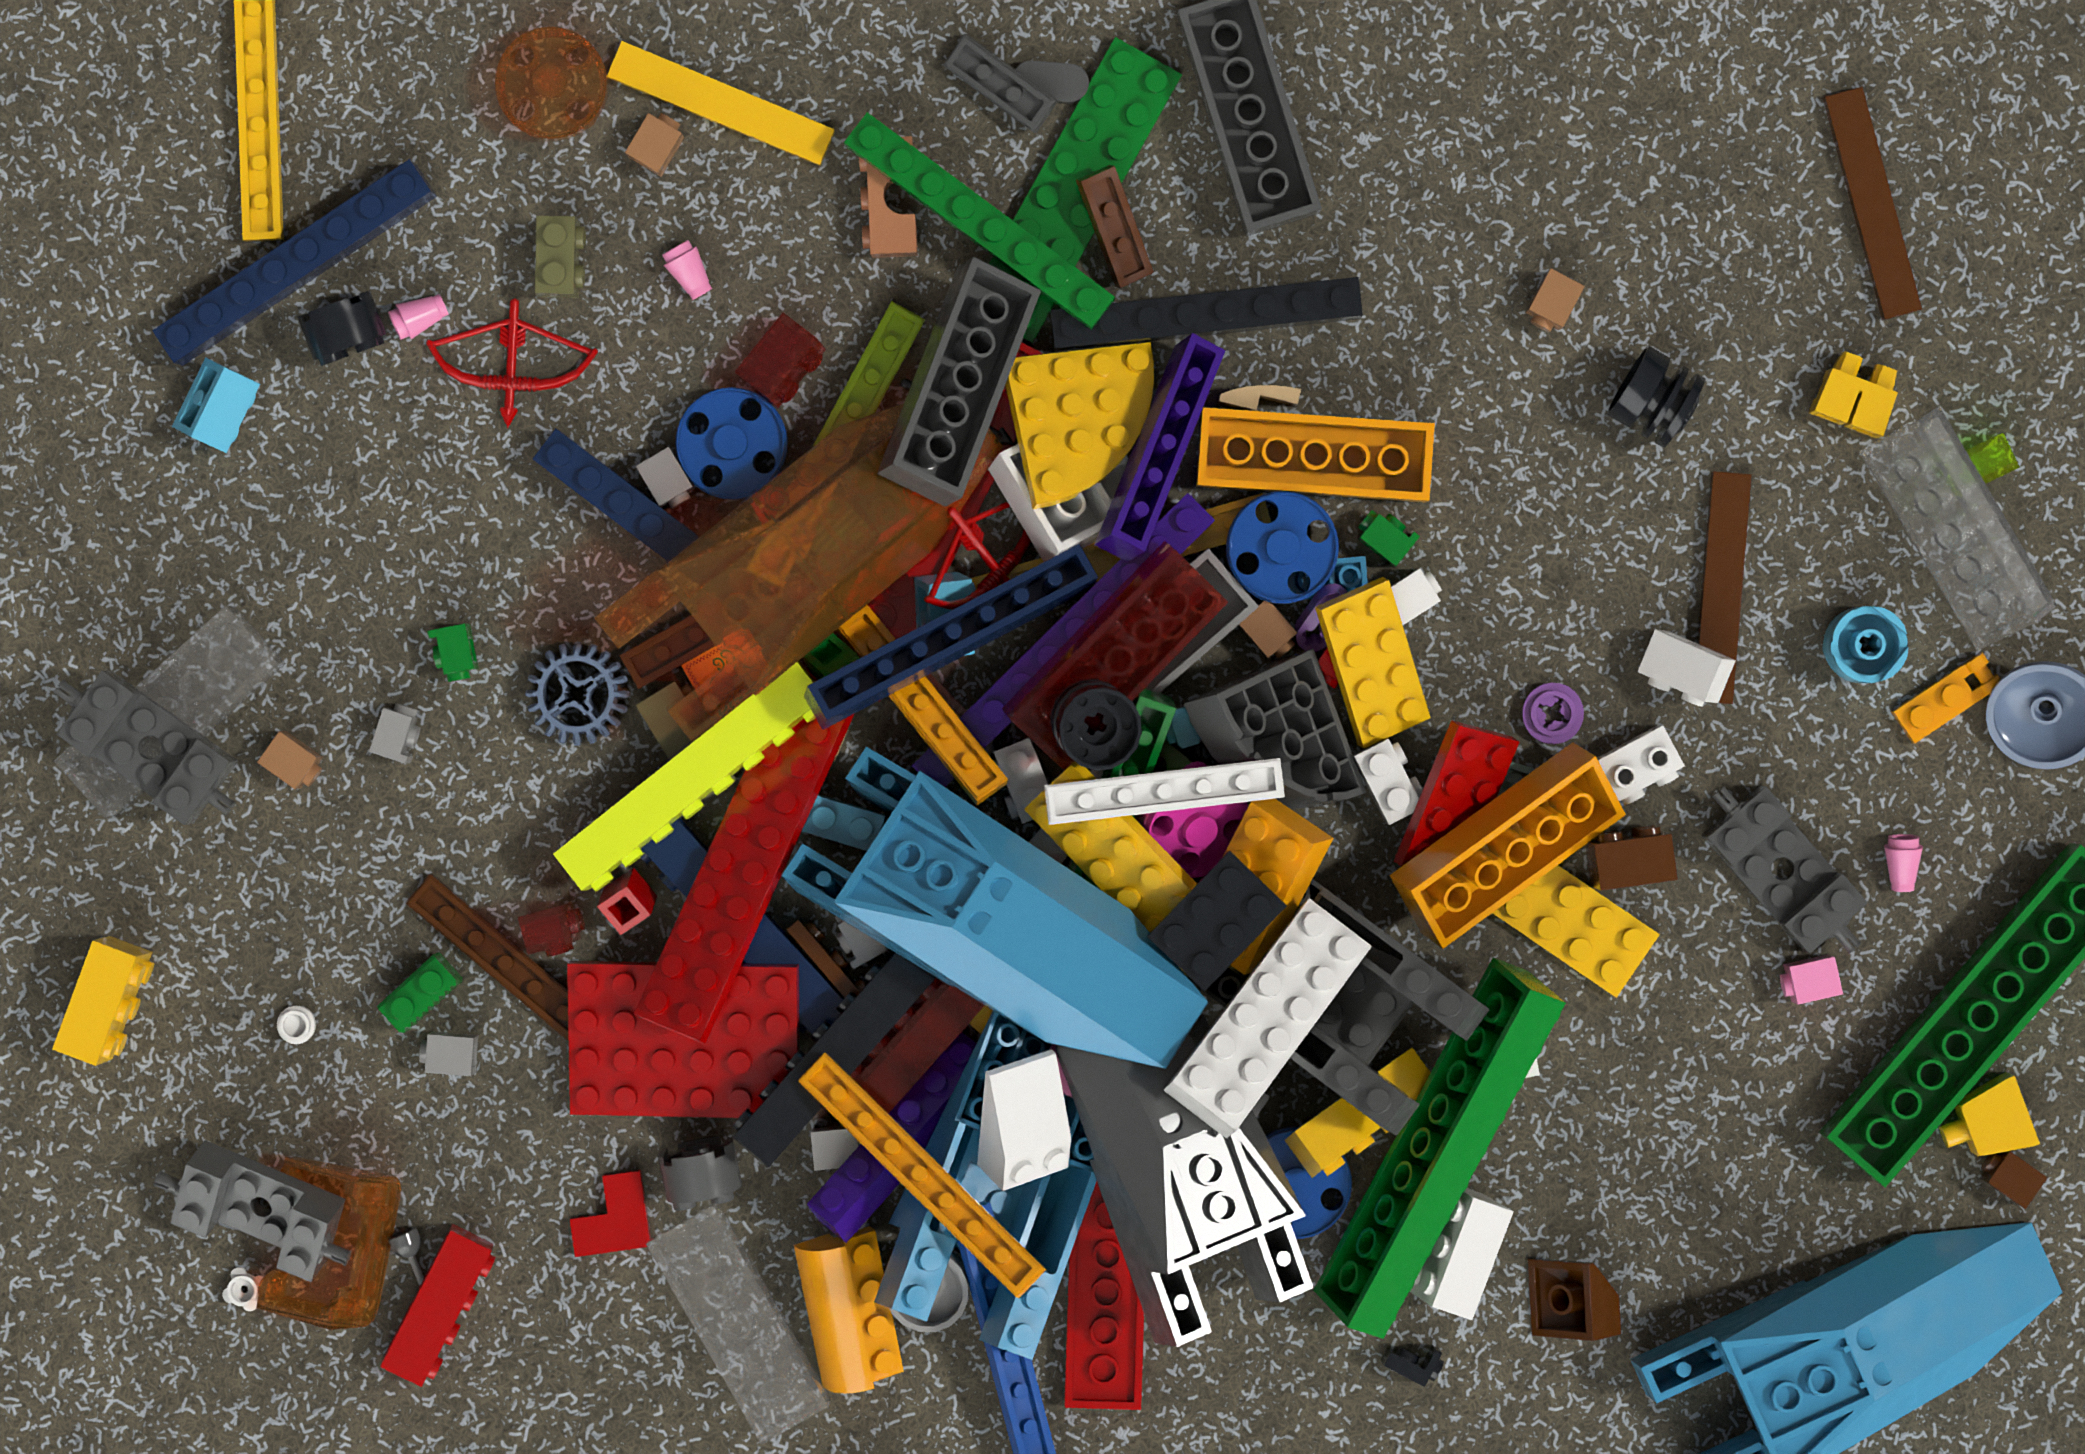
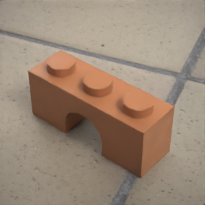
(887, 232)

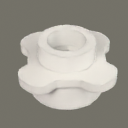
(234, 1294)

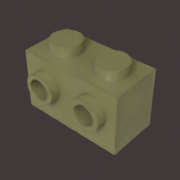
(557, 256)

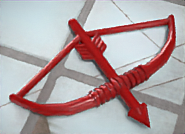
(512, 339)
(973, 540)

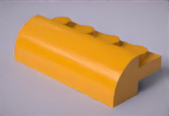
(849, 1330)

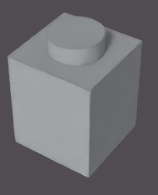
(666, 479)
(449, 1053)

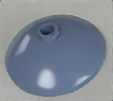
(2028, 730)

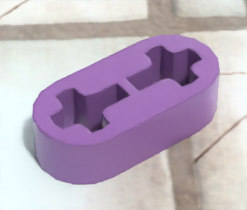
(1309, 619)

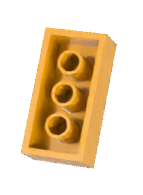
(1285, 856)

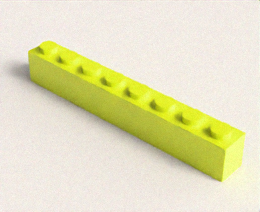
(686, 780)

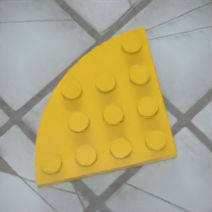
(1078, 415)

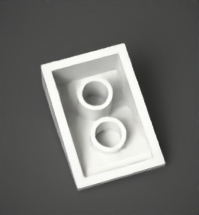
(1024, 1122)

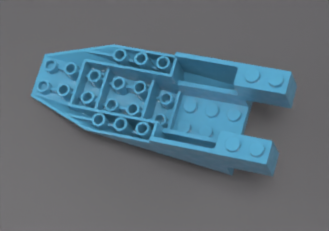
(1002, 922)
(1038, 1214)
(1865, 1339)

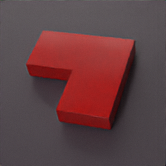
(623, 1225)

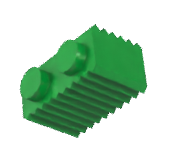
(420, 993)

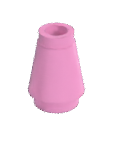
(687, 268)
(417, 315)
(1903, 861)

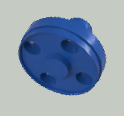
(731, 442)
(1282, 547)
(1309, 1189)

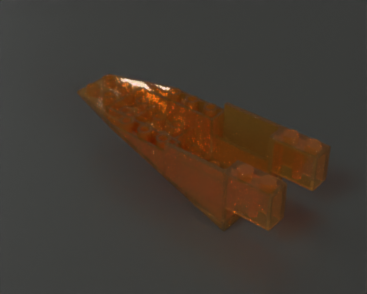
(790, 564)

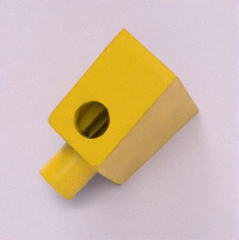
(1992, 1119)

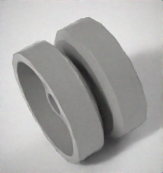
(949, 1301)

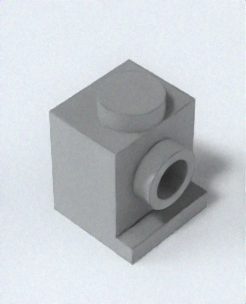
(396, 733)
(859, 943)

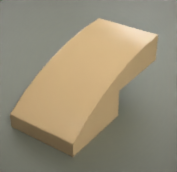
(1248, 397)

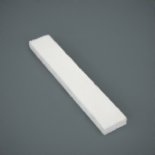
(1164, 791)

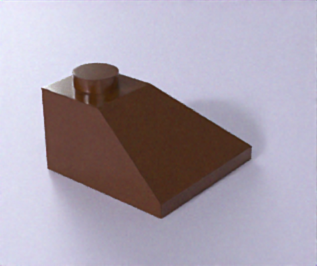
(1572, 1301)

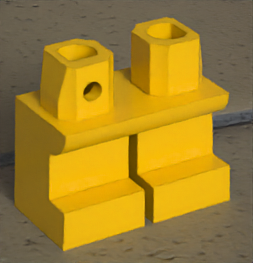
(1855, 401)

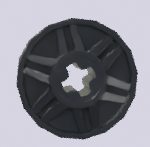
(1656, 396)
(1092, 745)

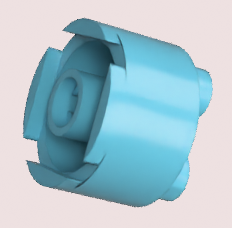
(1887, 642)

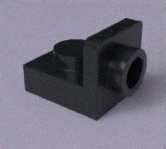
(1405, 1364)

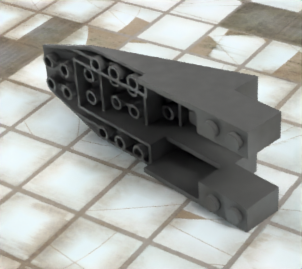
(1367, 1014)
(1182, 1189)

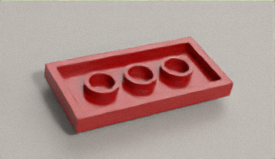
(1460, 783)

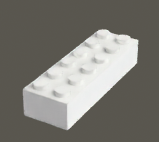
(1267, 1018)

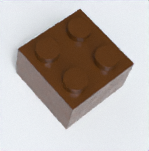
(1632, 859)

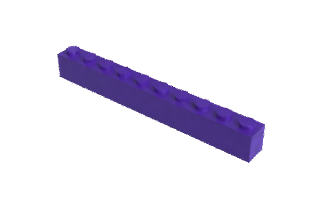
(986, 718)

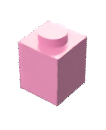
(1811, 979)

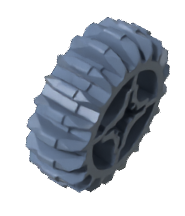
(550, 713)

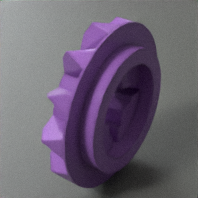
(1570, 708)

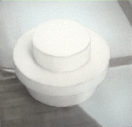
(296, 1024)

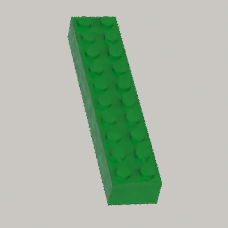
(1966, 1024)
(1438, 1151)

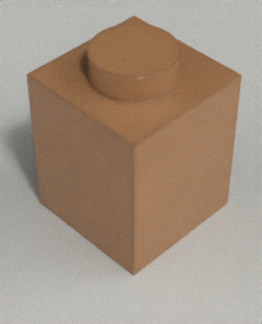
(655, 143)
(1554, 301)
(1269, 630)
(291, 760)

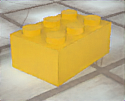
(104, 1001)

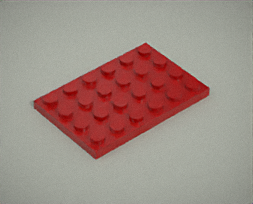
(646, 1070)

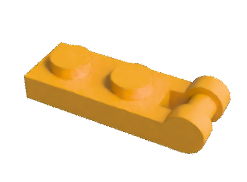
(1945, 699)

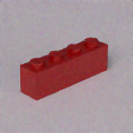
(437, 1305)

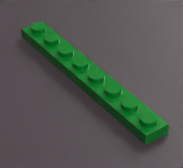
(979, 220)

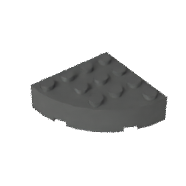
(1282, 715)

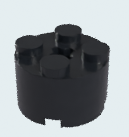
(342, 326)

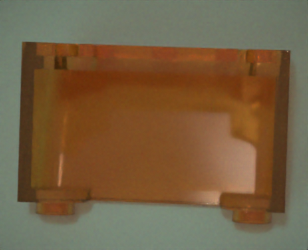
(340, 1294)

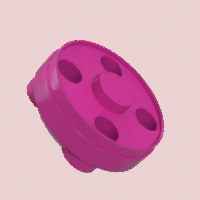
(1195, 835)

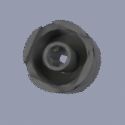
(700, 1172)

